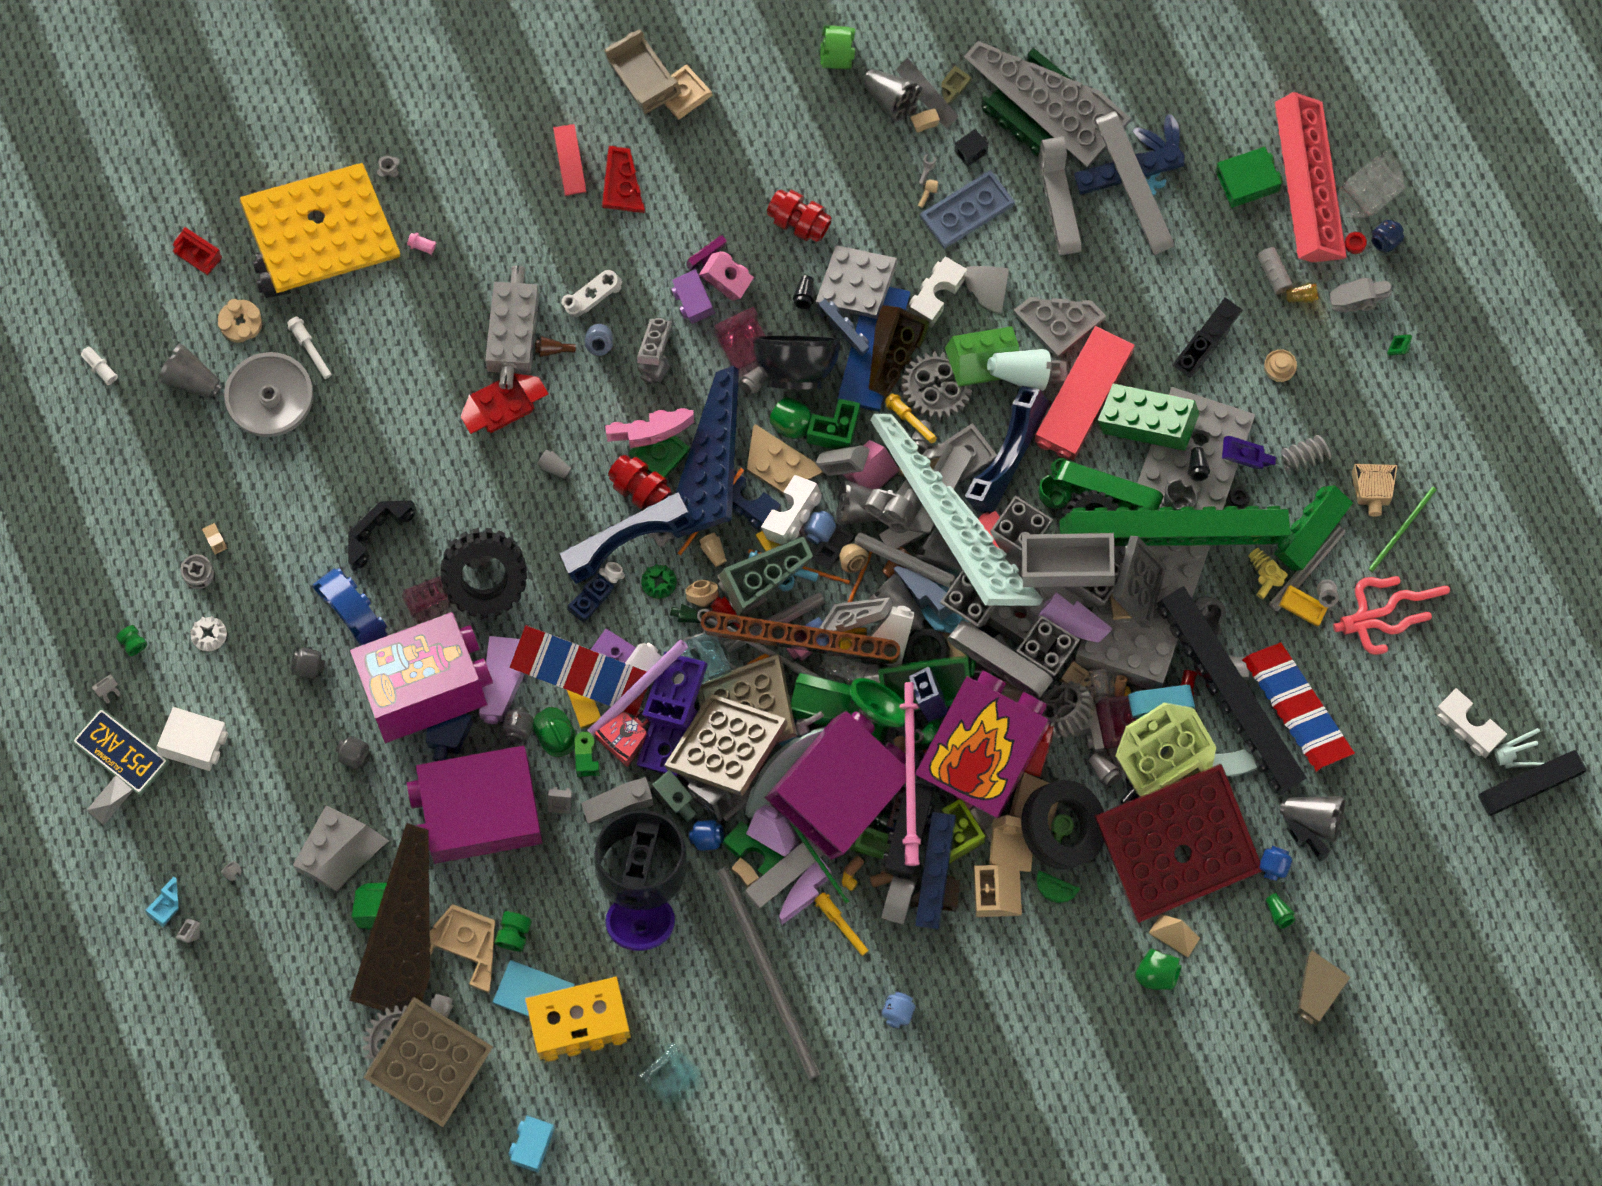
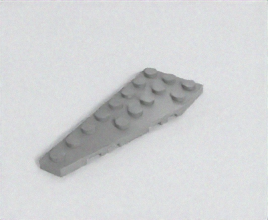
(1053, 101)

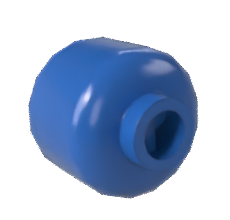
(706, 835)
(1275, 863)

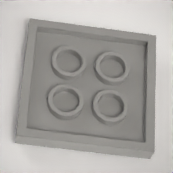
(857, 281)

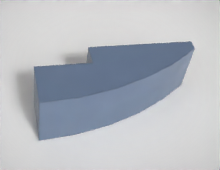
(924, 591)

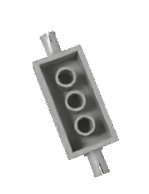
(512, 327)

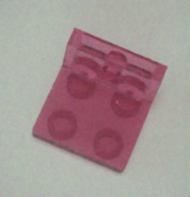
(737, 337)

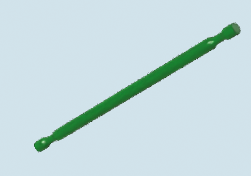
(818, 860)

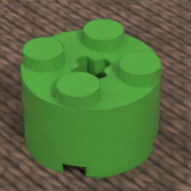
(837, 47)

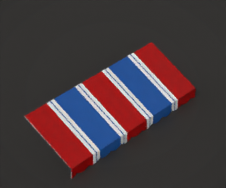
(576, 668)
(1298, 706)

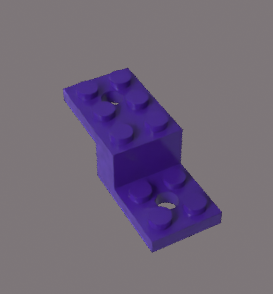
(670, 711)

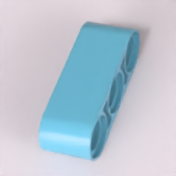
(1147, 700)

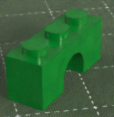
(741, 844)

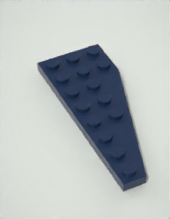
(709, 469)

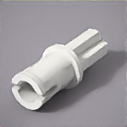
(99, 365)

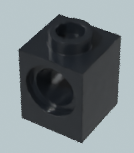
(971, 147)

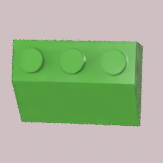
(971, 351)

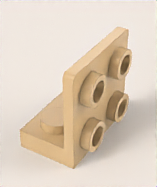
(1008, 844)

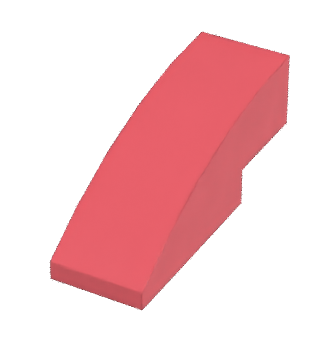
(569, 159)

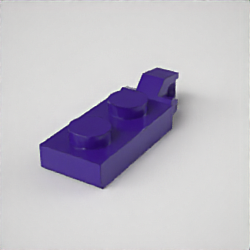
(1246, 453)

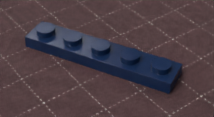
(1150, 163)
(935, 870)

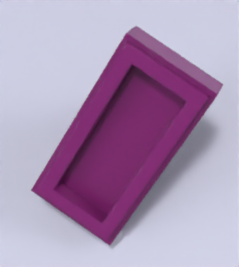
(704, 254)

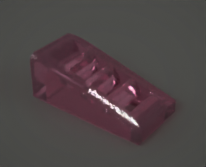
(421, 604)

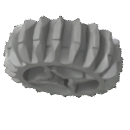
(1066, 713)

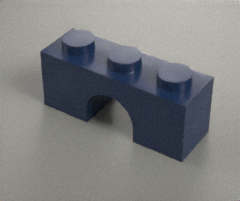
(754, 510)

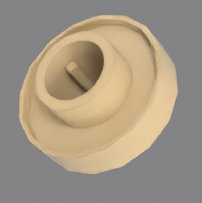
(1280, 365)
(702, 592)

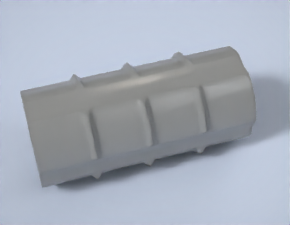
(1275, 270)

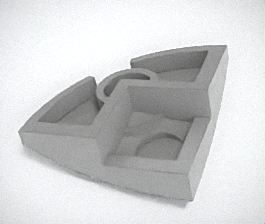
(988, 286)

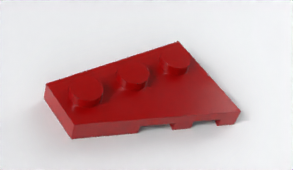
(620, 182)

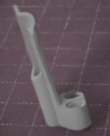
(904, 509)

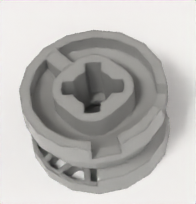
(197, 571)

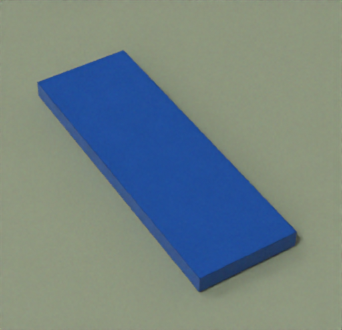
(857, 371)

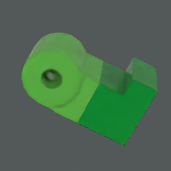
(583, 755)

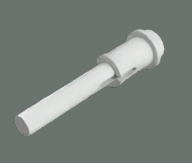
(304, 339)

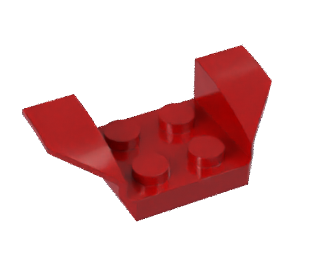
(498, 407)

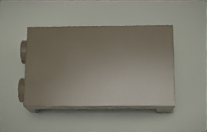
(642, 71)

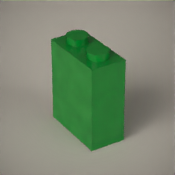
(1248, 176)

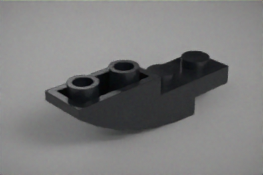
(1207, 338)

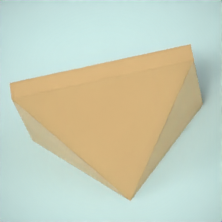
(1174, 934)

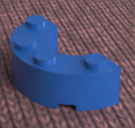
(350, 606)

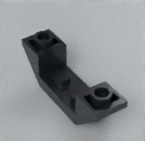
(399, 510)

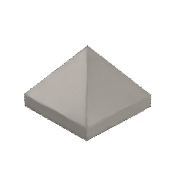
(189, 932)

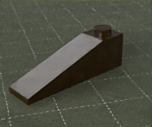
(894, 342)

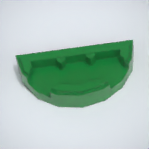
(1055, 889)

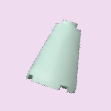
(1022, 367)

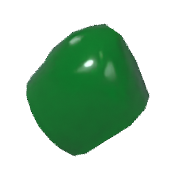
(790, 418)
(1158, 971)

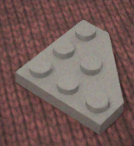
(1059, 321)

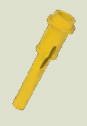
(894, 403)
(834, 914)

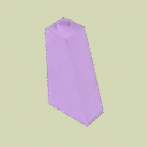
(505, 680)

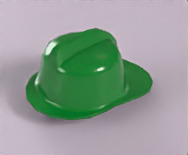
(554, 732)

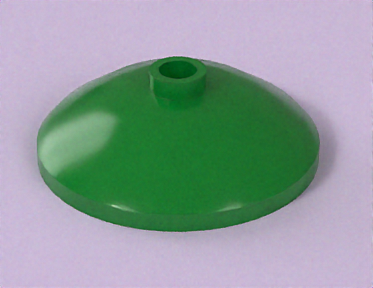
(877, 702)

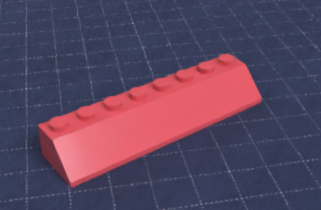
(1310, 178)

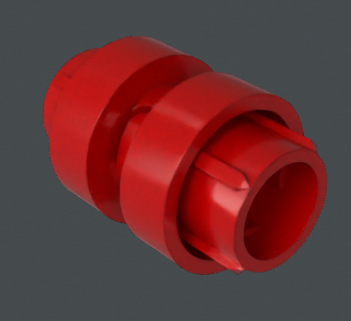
(806, 219)
(632, 478)

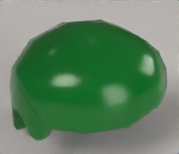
(1052, 495)

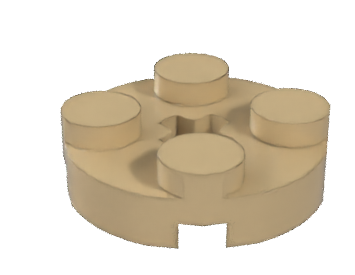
(236, 309)

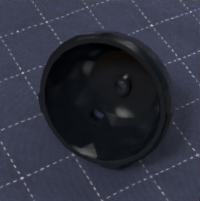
(796, 360)

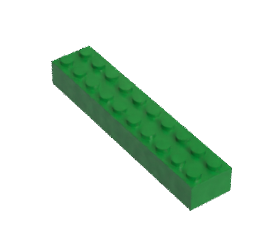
(1183, 526)

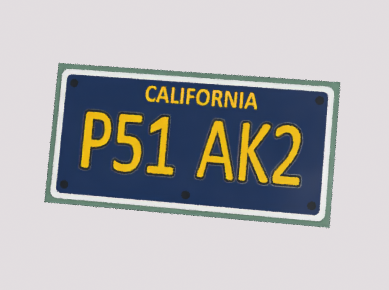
(120, 751)

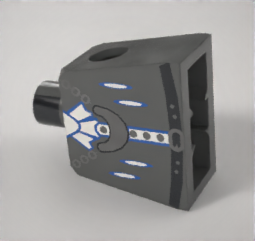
(712, 799)

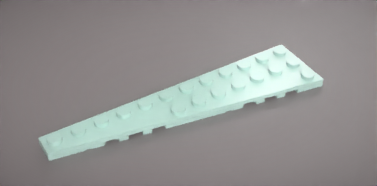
(965, 535)

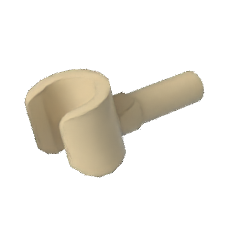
(931, 186)

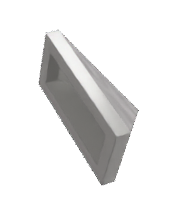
(110, 800)

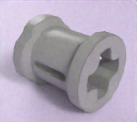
(1324, 587)

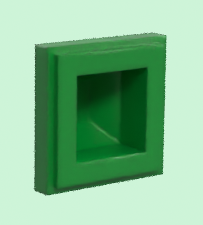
(1400, 345)

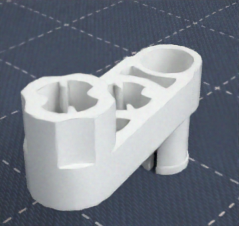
(579, 303)

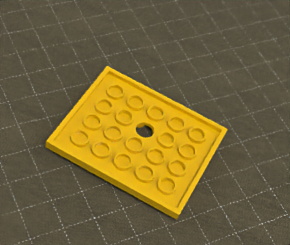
(307, 252)

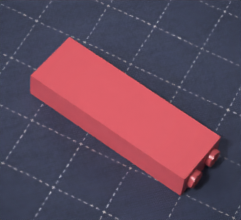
(1083, 393)

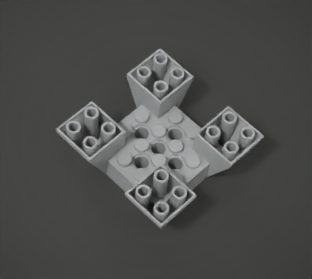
(1038, 637)

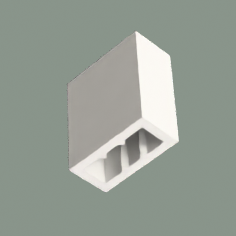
(192, 739)

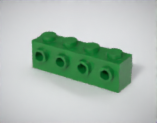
(1313, 527)

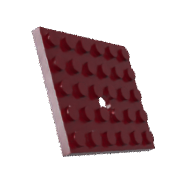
(1188, 812)

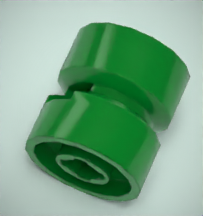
(513, 930)

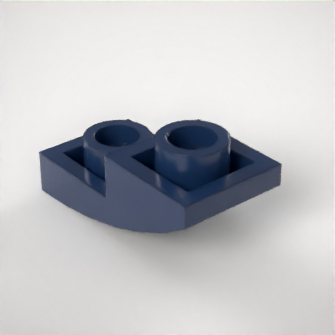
(591, 597)

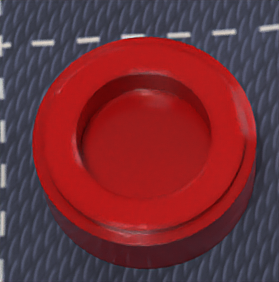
(1355, 242)

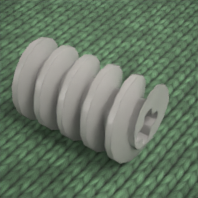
(1304, 453)

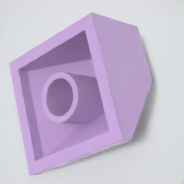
(773, 830)

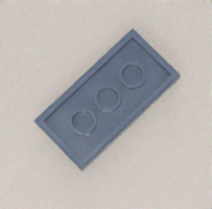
(967, 209)

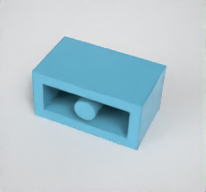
(531, 1144)

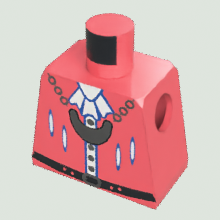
(623, 736)

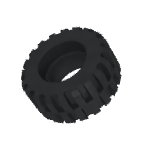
(485, 600)

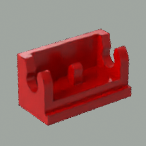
(196, 251)

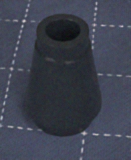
(804, 293)
(1198, 465)

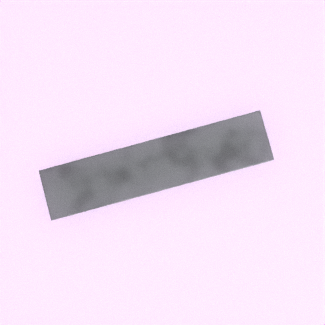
(929, 95)

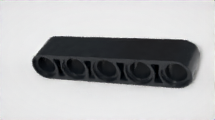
(1532, 783)

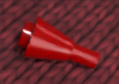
(723, 606)

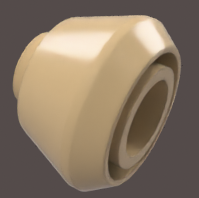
(853, 558)

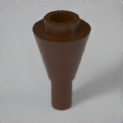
(548, 346)

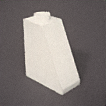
(895, 627)

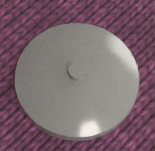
(268, 394)

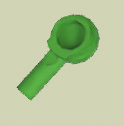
(1062, 826)

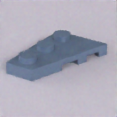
(837, 322)

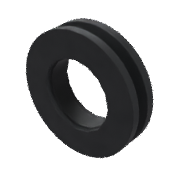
(1037, 832)

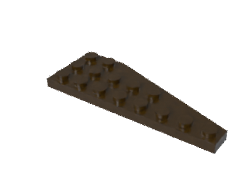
(399, 944)

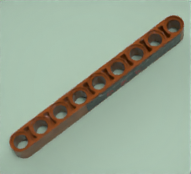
(809, 644)

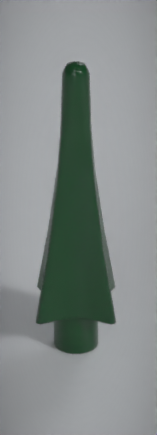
(686, 614)

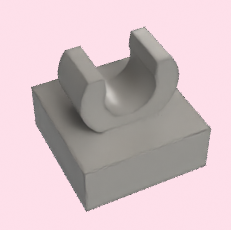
(1057, 372)
(104, 686)
(560, 801)

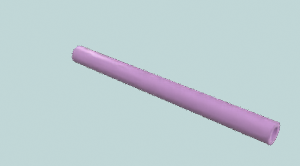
(652, 674)

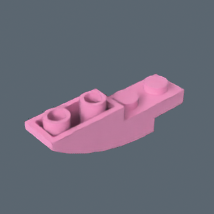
(661, 427)

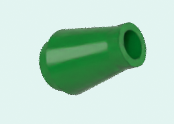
(1280, 912)

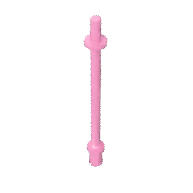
(911, 839)

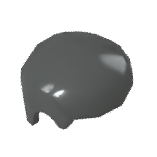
(1179, 495)

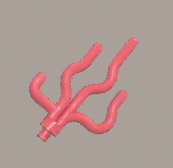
(1366, 619)

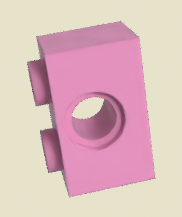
(714, 274)

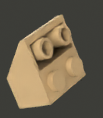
(997, 891)

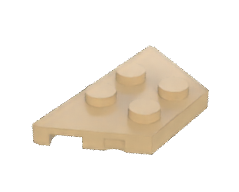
(777, 462)

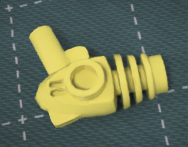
(1268, 570)

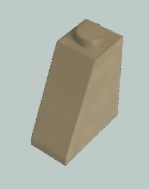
(1319, 988)

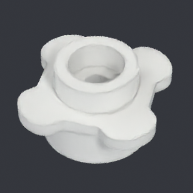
(612, 572)

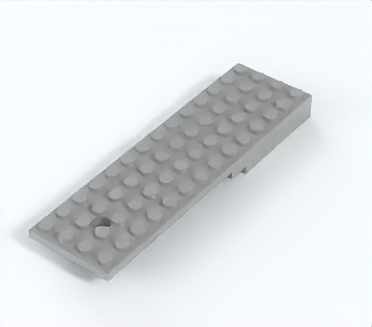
(1145, 652)

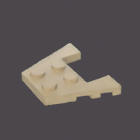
(468, 937)

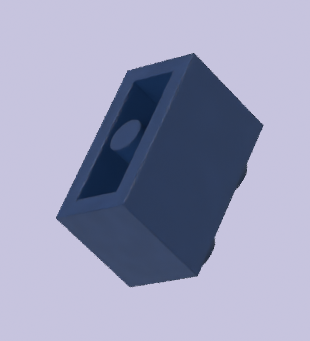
(929, 694)

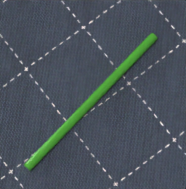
(1402, 529)

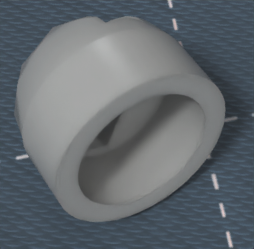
(231, 870)

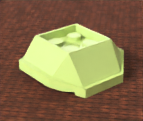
(1171, 726)

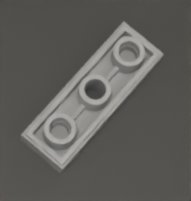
(654, 341)

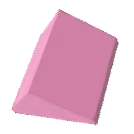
(877, 469)

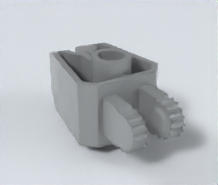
(1359, 295)

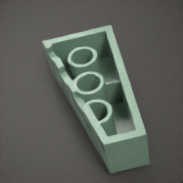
(760, 574)

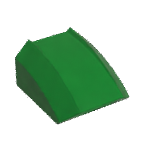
(818, 695)
(367, 903)

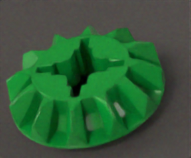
(663, 590)

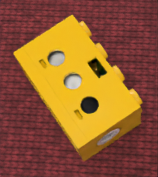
(578, 1019)

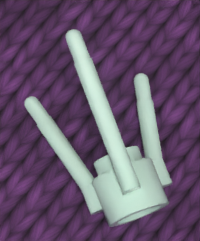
(1507, 753)

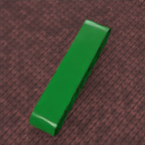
(1125, 493)

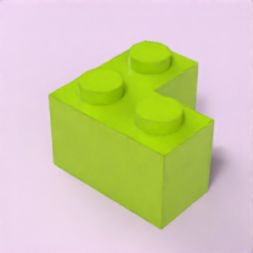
(966, 832)

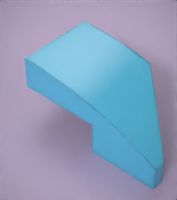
(165, 905)

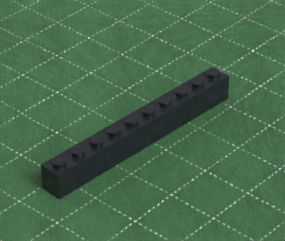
(1230, 690)

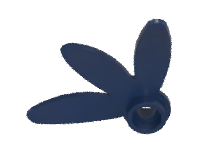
(1154, 142)

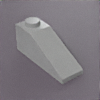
(619, 800)

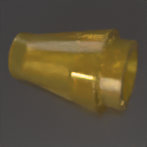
(1304, 293)

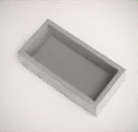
(1068, 560)

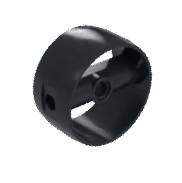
(645, 828)

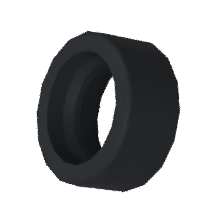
(910, 646)

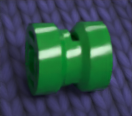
(131, 640)

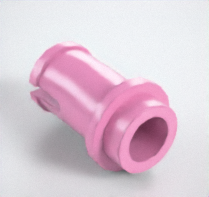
(421, 243)

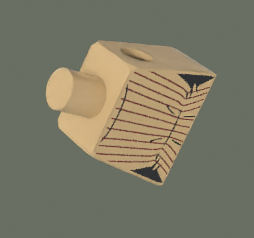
(1374, 486)

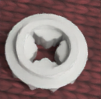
(208, 643)

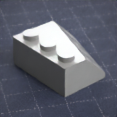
(337, 849)

